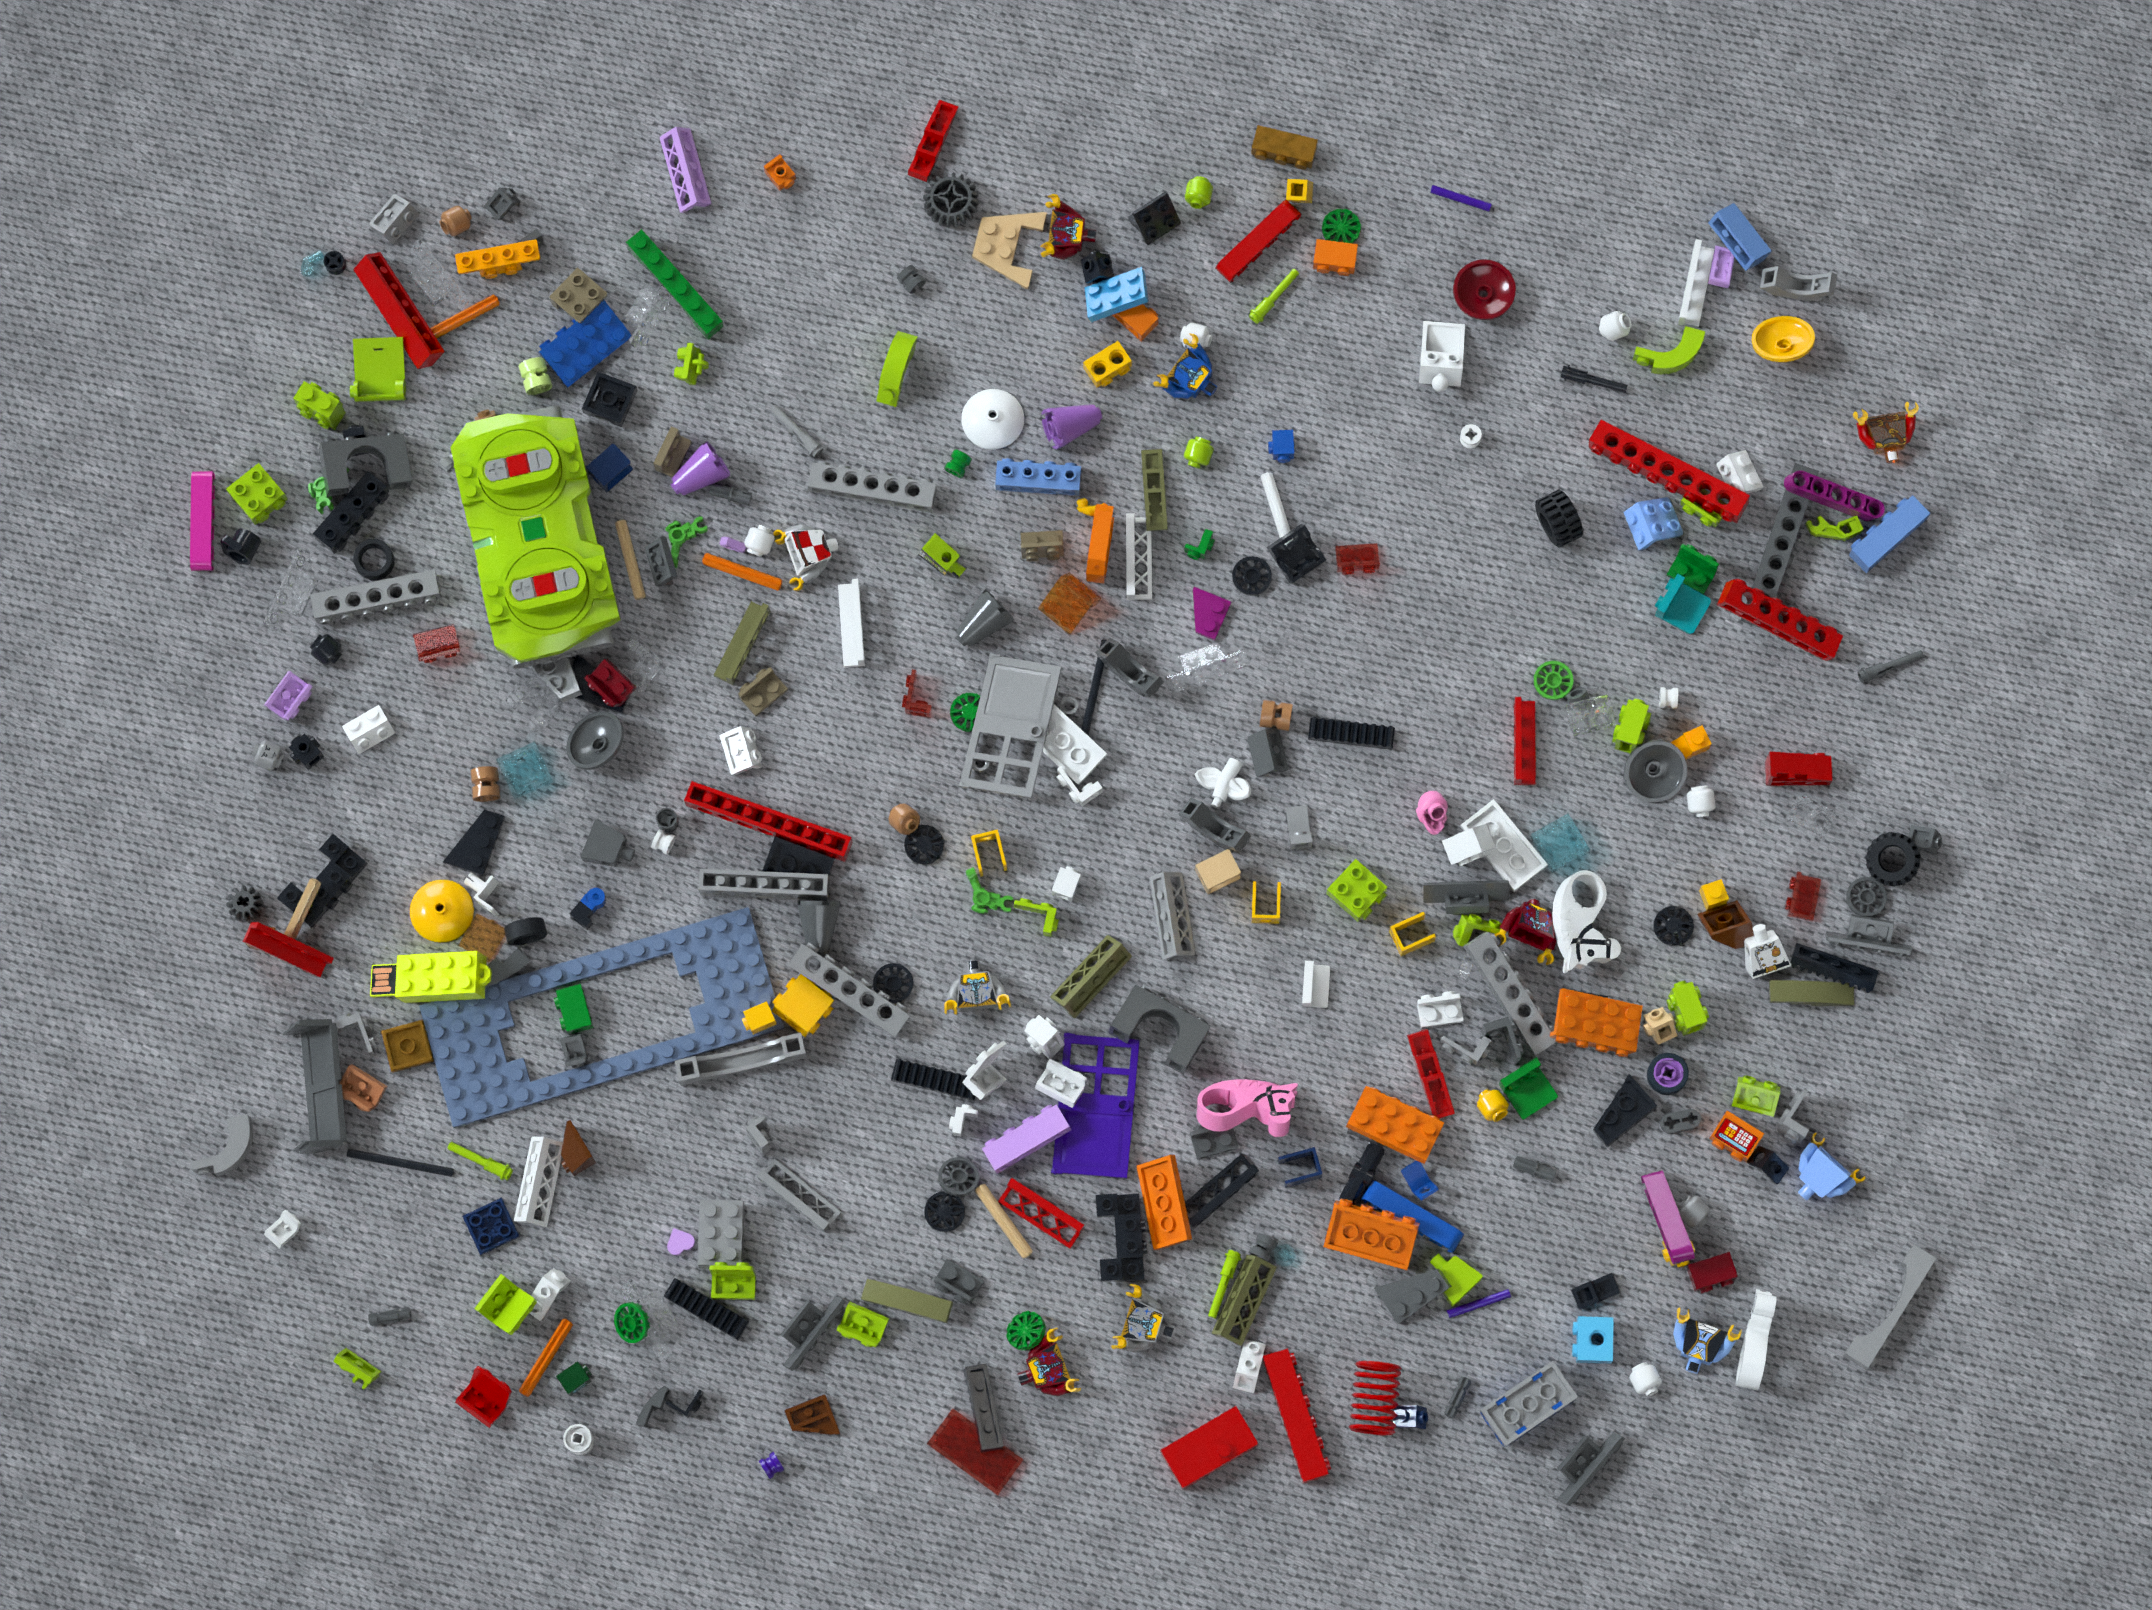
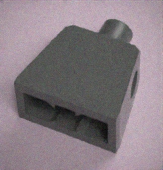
(606, 846)

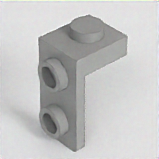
(351, 1021)
(1481, 1050)

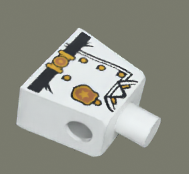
(1764, 953)

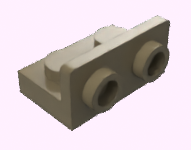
(672, 453)
(762, 691)

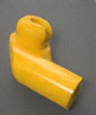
(1084, 508)

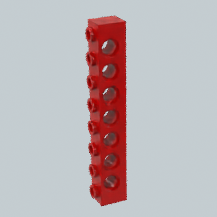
(1663, 461)
(767, 820)

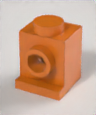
(782, 181)

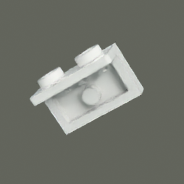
(1739, 472)
(368, 729)
(1061, 1083)

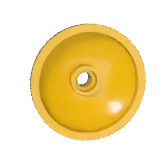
(1783, 339)
(444, 924)

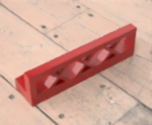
(1524, 742)
(286, 949)
(1044, 1205)

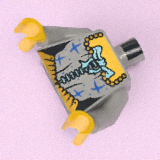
(976, 991)
(1142, 1323)

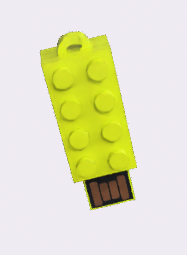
(432, 977)

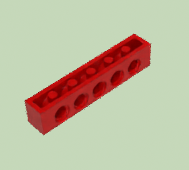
(1732, 601)

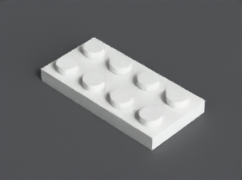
(1071, 747)
(1514, 855)

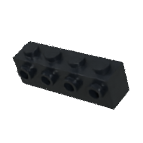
(351, 512)

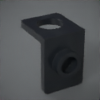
(1770, 1164)
(694, 1405)

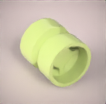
(535, 376)

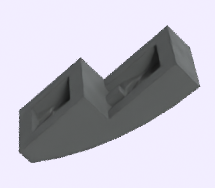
(656, 1401)

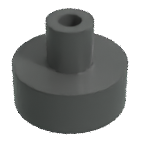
(1577, 695)

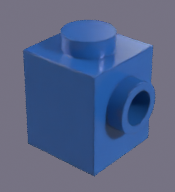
(1282, 445)

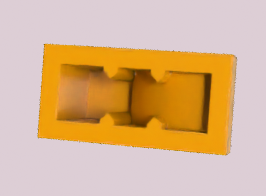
(1693, 742)

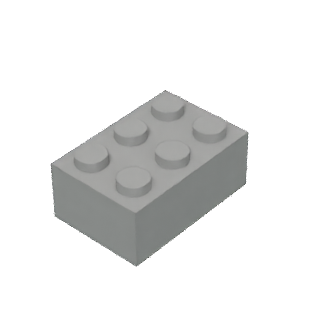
(720, 1232)

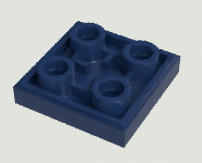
(491, 1226)

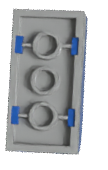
(1528, 1404)

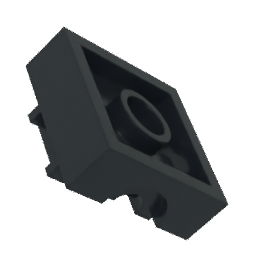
(605, 403)
(1295, 551)

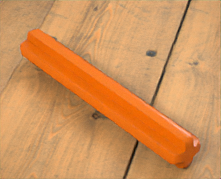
(465, 316)
(742, 571)
(545, 1357)

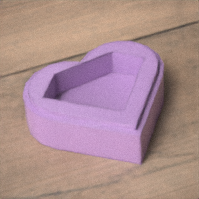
(732, 544)
(679, 1242)

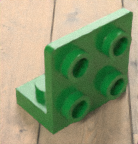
(1695, 567)
(1528, 1089)

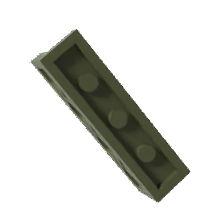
(742, 642)
(1094, 977)
(1237, 1296)

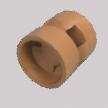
(1268, 712)
(481, 778)

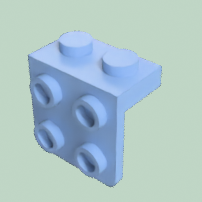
(1652, 522)

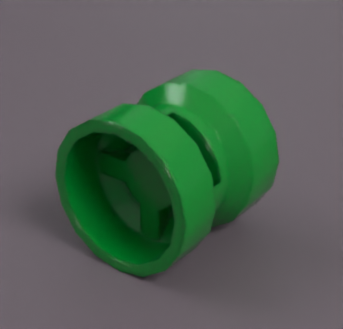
(958, 463)

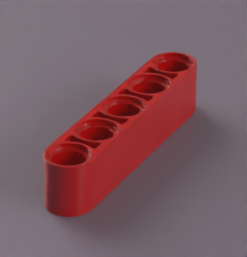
(1257, 240)

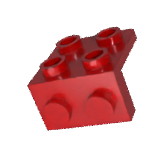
(485, 1397)

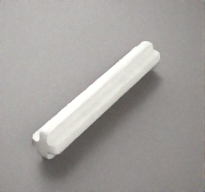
(1275, 504)

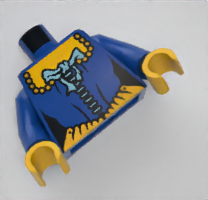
(1189, 374)

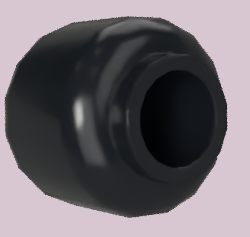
(326, 649)

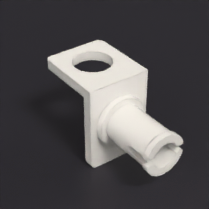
(483, 890)

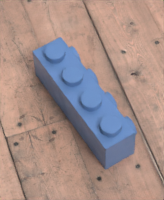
(1038, 477)
(1889, 534)

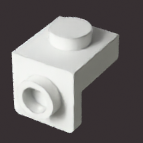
(957, 1122)
(283, 1229)

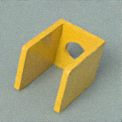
(991, 835)
(1272, 919)
(1406, 923)

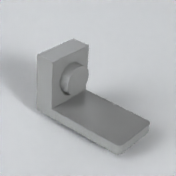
(1298, 827)

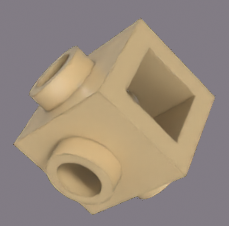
(1659, 1025)

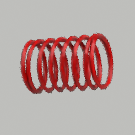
(1382, 1367)

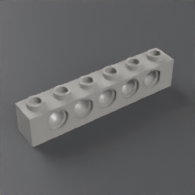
(923, 501)
(344, 596)
(764, 884)
(1476, 951)
(800, 964)

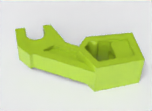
(1833, 532)

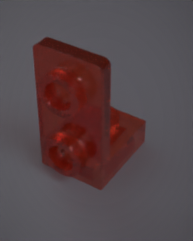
(919, 708)

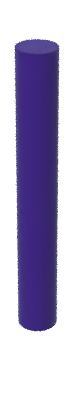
(1460, 198)
(1478, 1303)

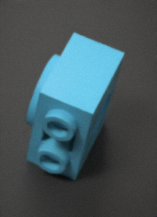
(1584, 1349)

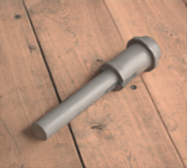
(803, 437)

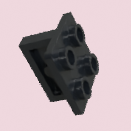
(1155, 218)

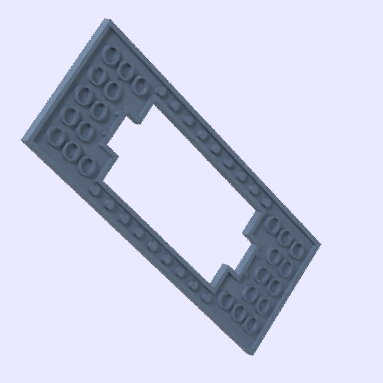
(471, 1054)

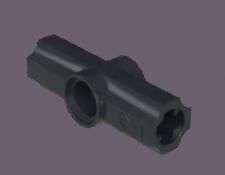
(1362, 1173)

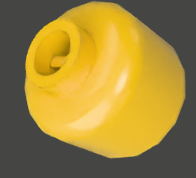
(1492, 1105)

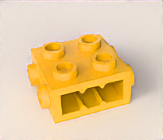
(803, 1005)

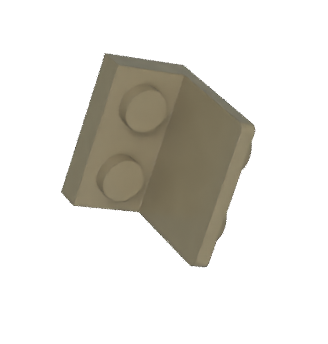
(578, 295)
(1042, 544)

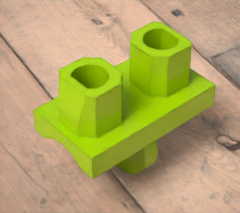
(693, 364)

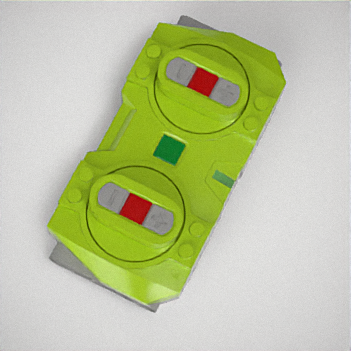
(535, 536)

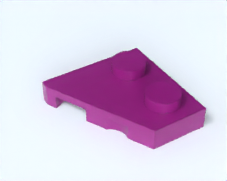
(1209, 613)

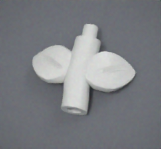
(1224, 782)

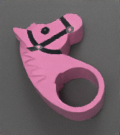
(1247, 1099)

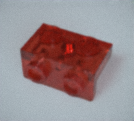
(437, 643)

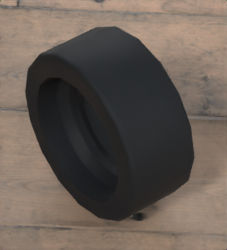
(362, 548)
(525, 931)

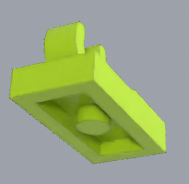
(359, 1367)

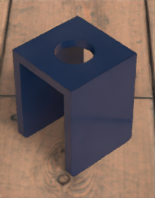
(609, 468)
(1300, 1154)

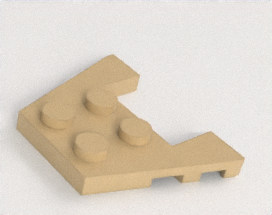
(998, 242)

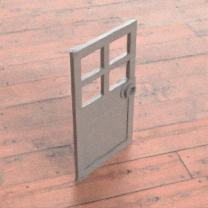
(1012, 705)

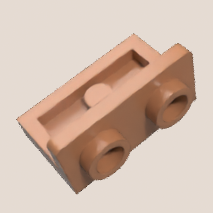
(362, 1088)

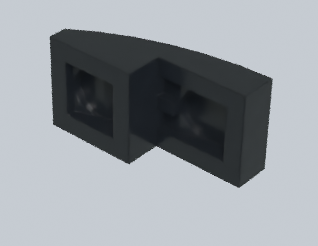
(1595, 1291)

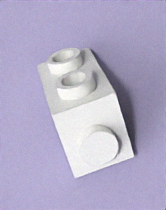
(547, 1290)

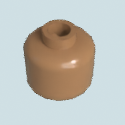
(455, 220)
(904, 819)

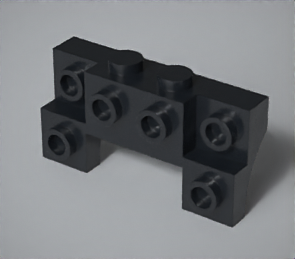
(334, 880)
(1128, 1232)

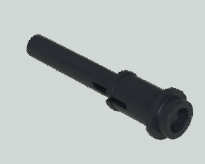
(1582, 377)

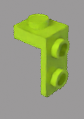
(1051, 923)
(1466, 924)

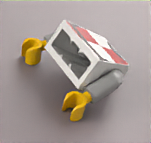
(807, 551)

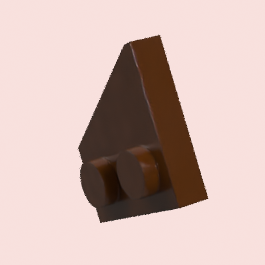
(813, 1417)

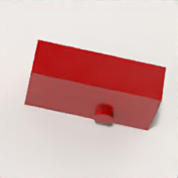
(1209, 1448)

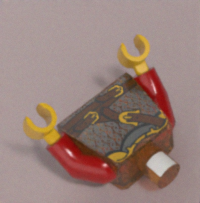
(1887, 432)

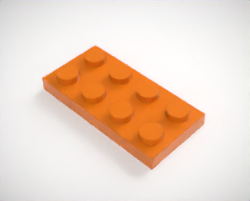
(1164, 1202)

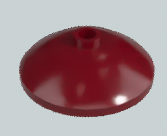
(1487, 277)

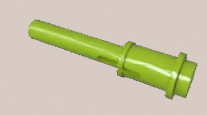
(1268, 302)
(490, 1165)
(1227, 1273)

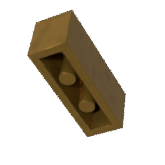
(1284, 147)

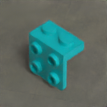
(1682, 605)

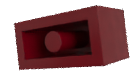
(1712, 1272)

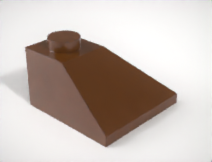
(1727, 924)
(574, 1151)

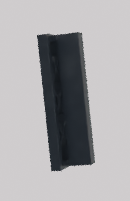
(1224, 1195)

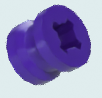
(771, 1465)

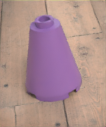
(1069, 422)
(700, 471)

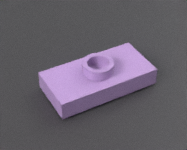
(1721, 267)

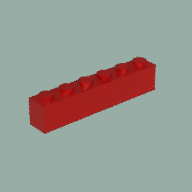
(398, 310)
(1295, 1415)

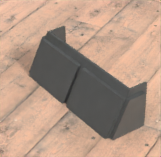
(321, 1083)

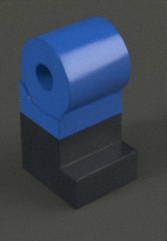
(582, 912)

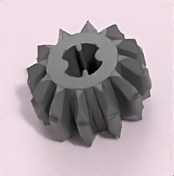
(252, 899)

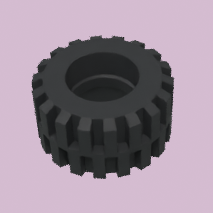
(1559, 518)
(1888, 840)

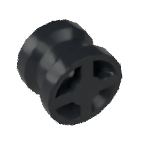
(332, 258)

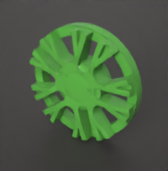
(1553, 680)

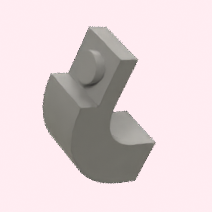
(1796, 286)
(234, 1153)

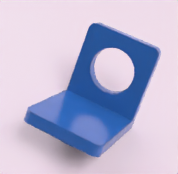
(1418, 1180)

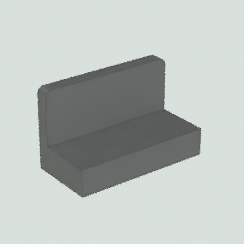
(1267, 752)

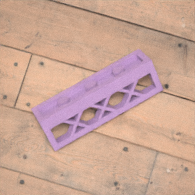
(688, 166)

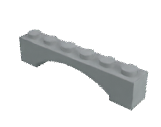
(708, 1067)
(1916, 1266)

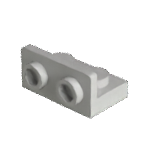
(394, 218)
(757, 1134)

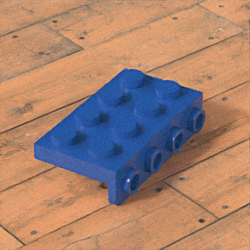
(584, 344)

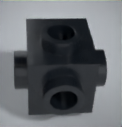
(1097, 267)
(311, 754)

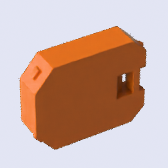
(1100, 543)

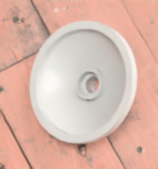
(996, 431)

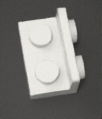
(741, 750)
(1439, 1010)

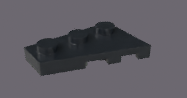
(581, 669)
(477, 844)
(795, 858)
(1625, 1111)

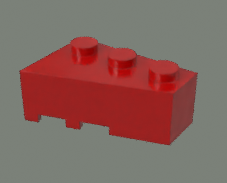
(1798, 769)

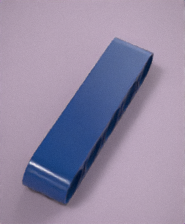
(1431, 1226)

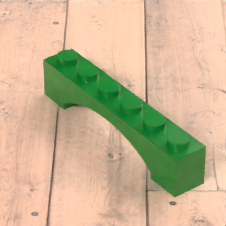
(673, 281)

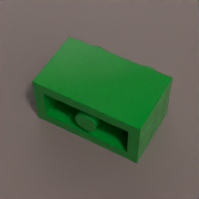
(573, 1009)

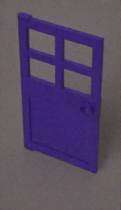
(1098, 1122)

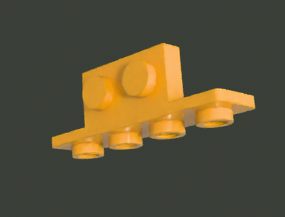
(498, 259)

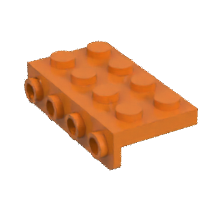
(1597, 1022)
(1395, 1124)
(1371, 1234)

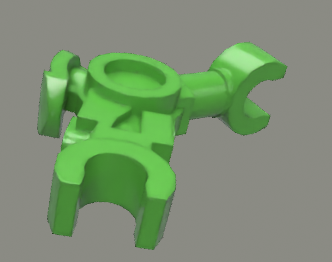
(319, 488)
(680, 535)
(983, 898)

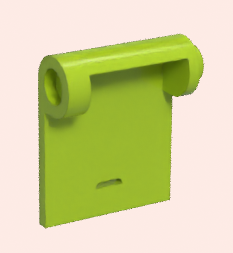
(378, 371)

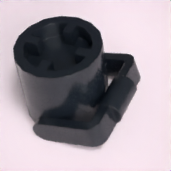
(241, 547)

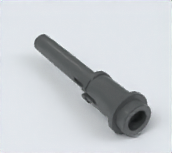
(1880, 669)

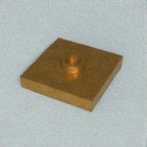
(407, 1046)

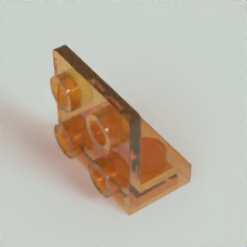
(1068, 602)

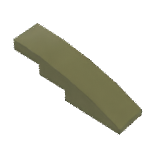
(1154, 490)
(1811, 992)
(907, 1300)

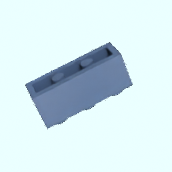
(1739, 236)

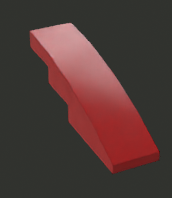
(932, 140)
(1430, 1074)

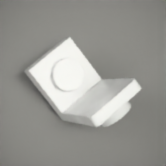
(1089, 792)
(1249, 1366)

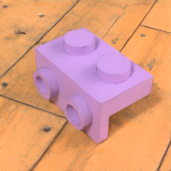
(288, 696)

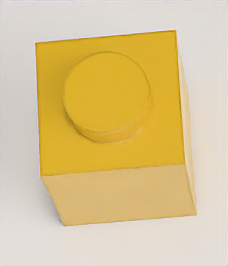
(1299, 191)
(1714, 894)
(758, 1018)

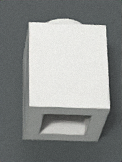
(1066, 883)

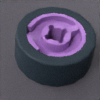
(1664, 1084)

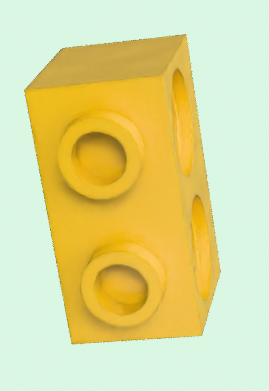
(1104, 360)

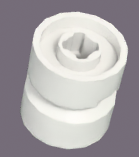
(579, 1439)

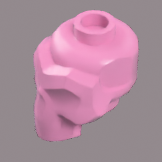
(1432, 811)

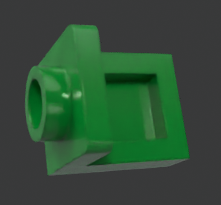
(1206, 543)

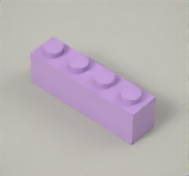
(1026, 1139)

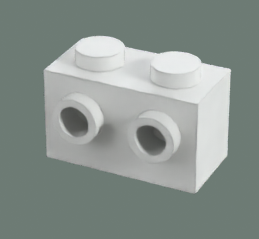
(1043, 1036)

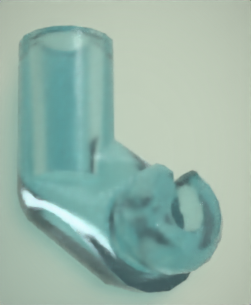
(308, 263)

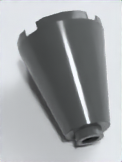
(983, 620)
(818, 922)

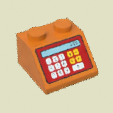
(1736, 1137)

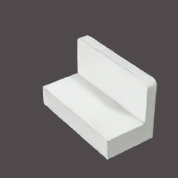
(1315, 985)

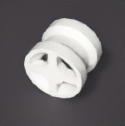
(1468, 439)
(1668, 697)
(663, 841)

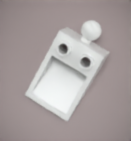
(1442, 354)

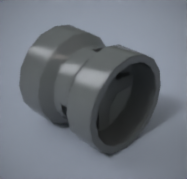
(910, 278)
(665, 816)
(1263, 1247)

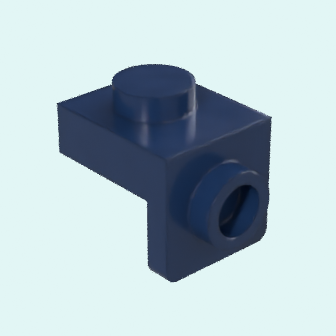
(1411, 1416)

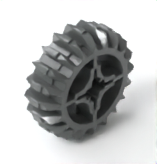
(958, 201)

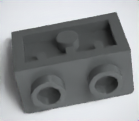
(661, 562)
(1210, 1142)
(958, 1281)

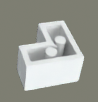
(1469, 844)

